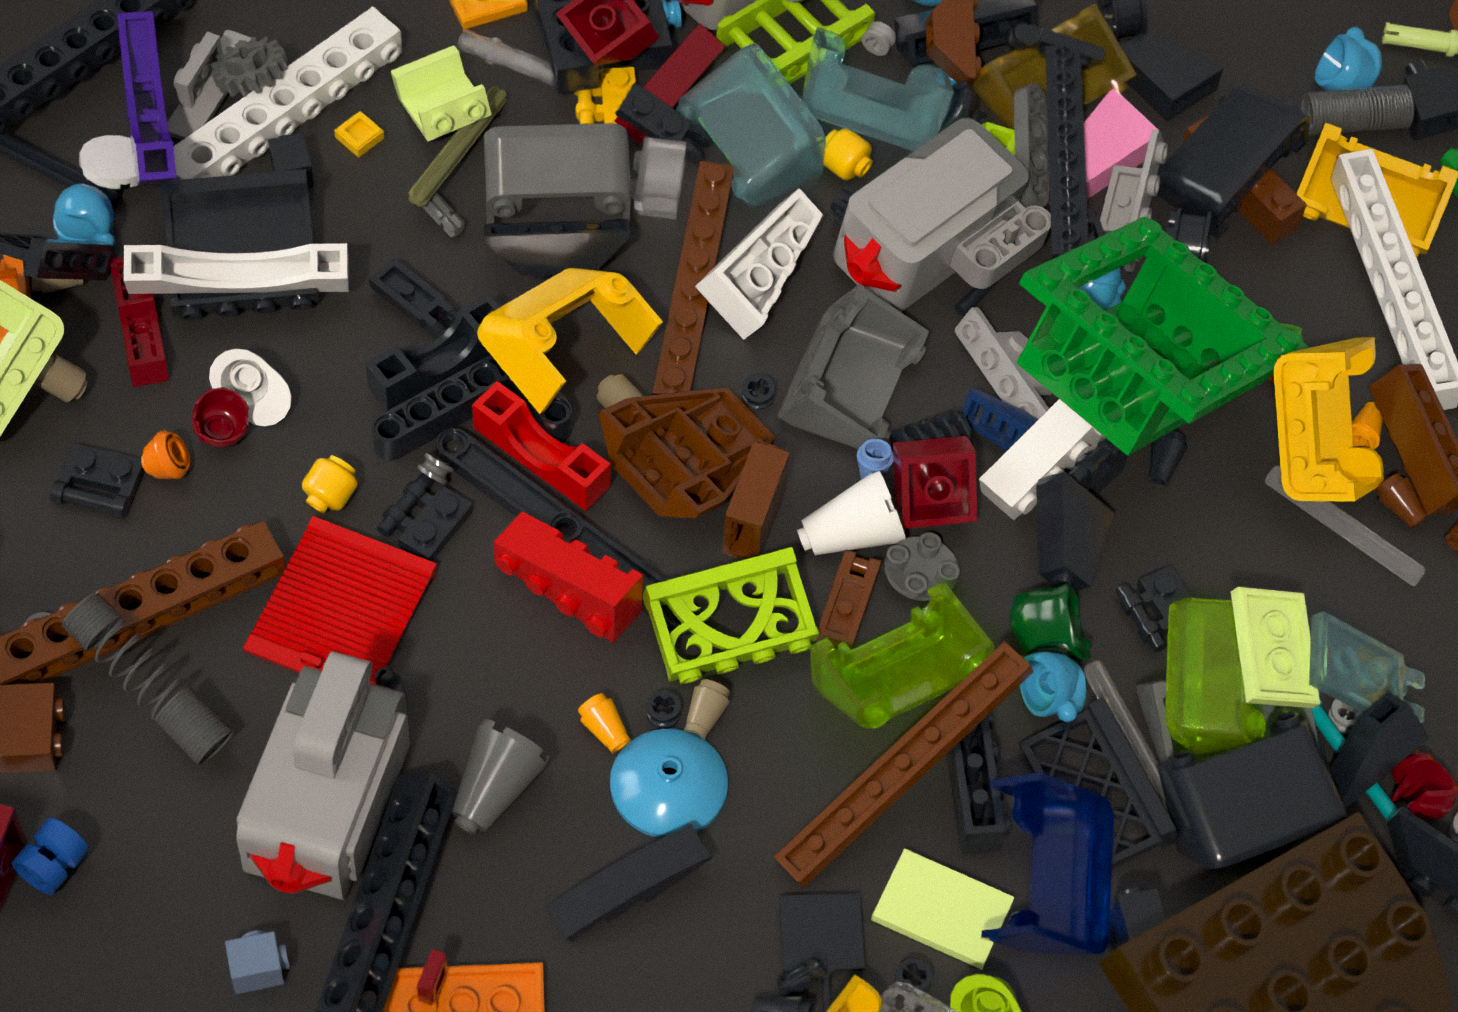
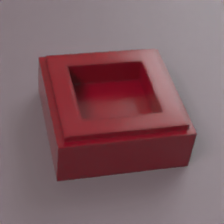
(432, 977)

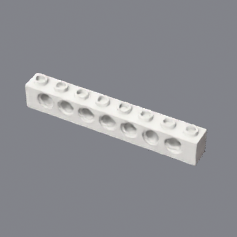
(300, 95)
(1395, 272)

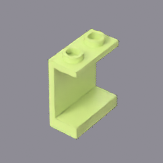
(440, 93)

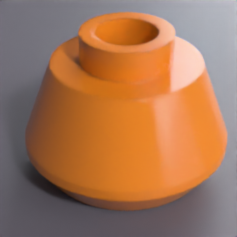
(166, 456)

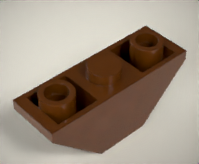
(953, 37)

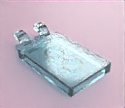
(1357, 666)

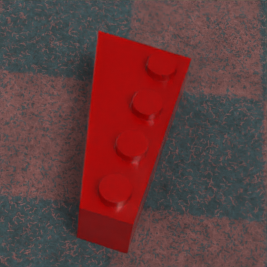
(570, 576)

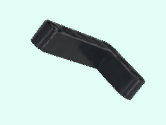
(442, 415)

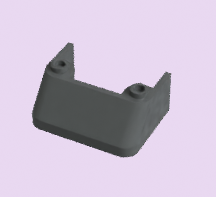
(557, 164)

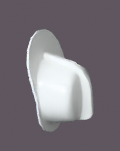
(255, 382)

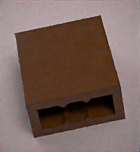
(755, 501)
(30, 728)

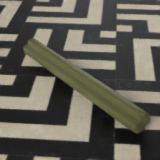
(453, 152)

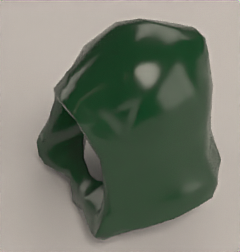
(1049, 622)

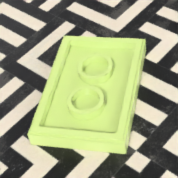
(1274, 647)
(942, 908)

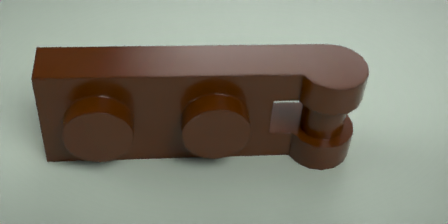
(848, 599)

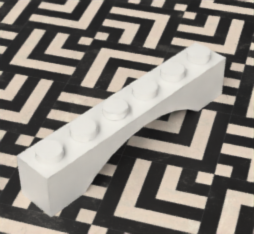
(174, 270)

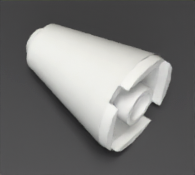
(853, 519)

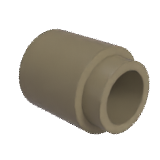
(62, 378)
(615, 389)

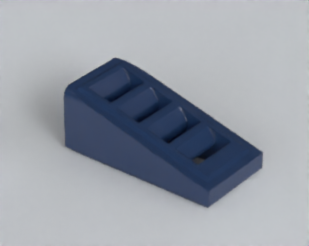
(1018, 420)

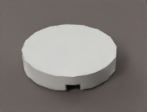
(108, 161)

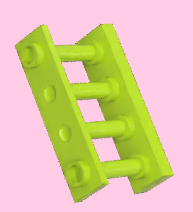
(795, 61)

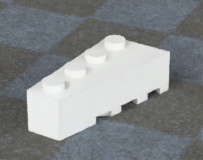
(755, 270)
(1042, 451)

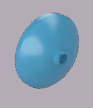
(664, 802)

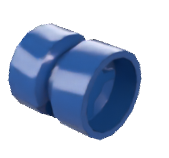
(59, 845)

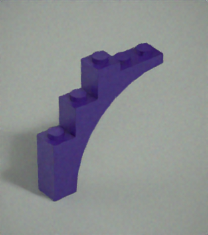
(144, 99)

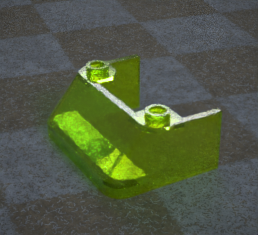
(1205, 679)

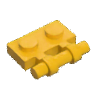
(612, 88)

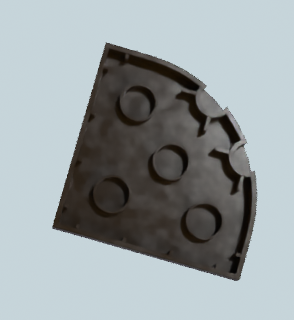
(1297, 935)

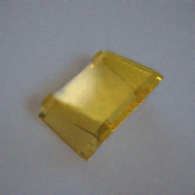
(1020, 68)

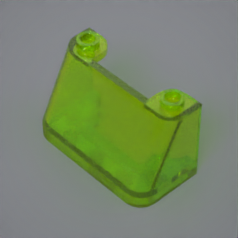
(904, 664)

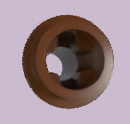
(1401, 500)

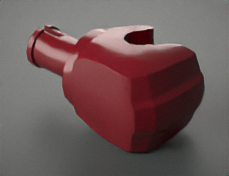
(1425, 785)

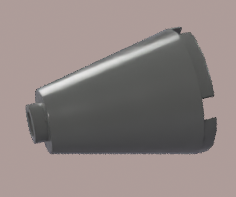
(495, 776)

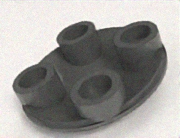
(919, 565)

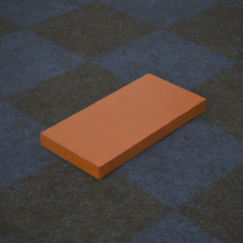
(473, 989)

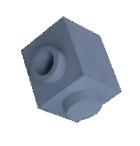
(256, 961)

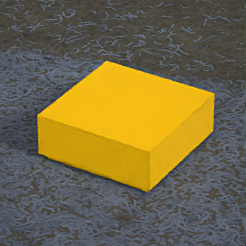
(359, 134)

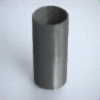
(1353, 112)

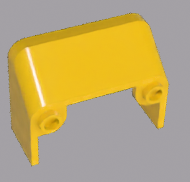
(523, 332)

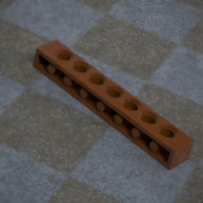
(156, 610)

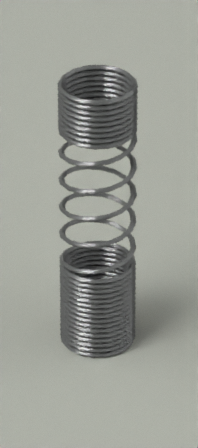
(185, 716)

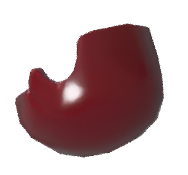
(220, 417)

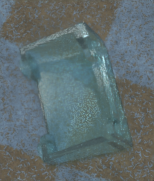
(872, 104)
(757, 125)

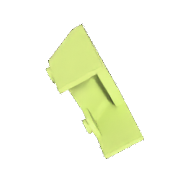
(25, 348)

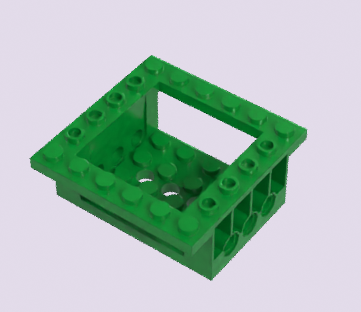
(1134, 365)

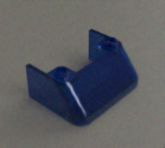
(1067, 867)

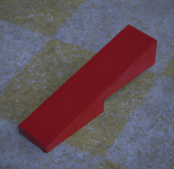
(680, 71)
(140, 331)

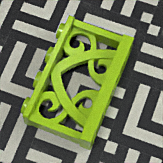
(759, 571)

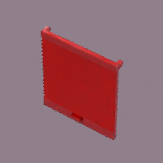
(341, 598)

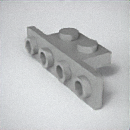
(196, 87)
(1132, 190)
(997, 358)

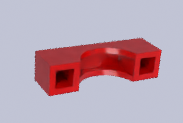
(510, 425)

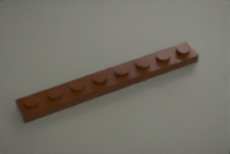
(697, 259)
(903, 764)

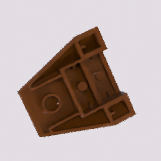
(672, 460)

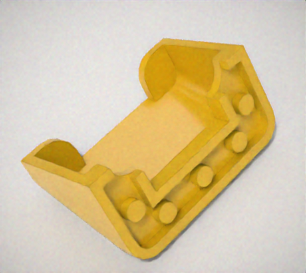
(1415, 191)
(1317, 423)

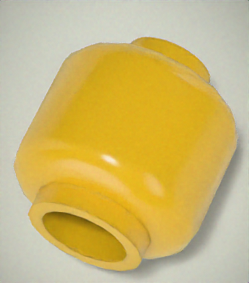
(847, 154)
(329, 484)

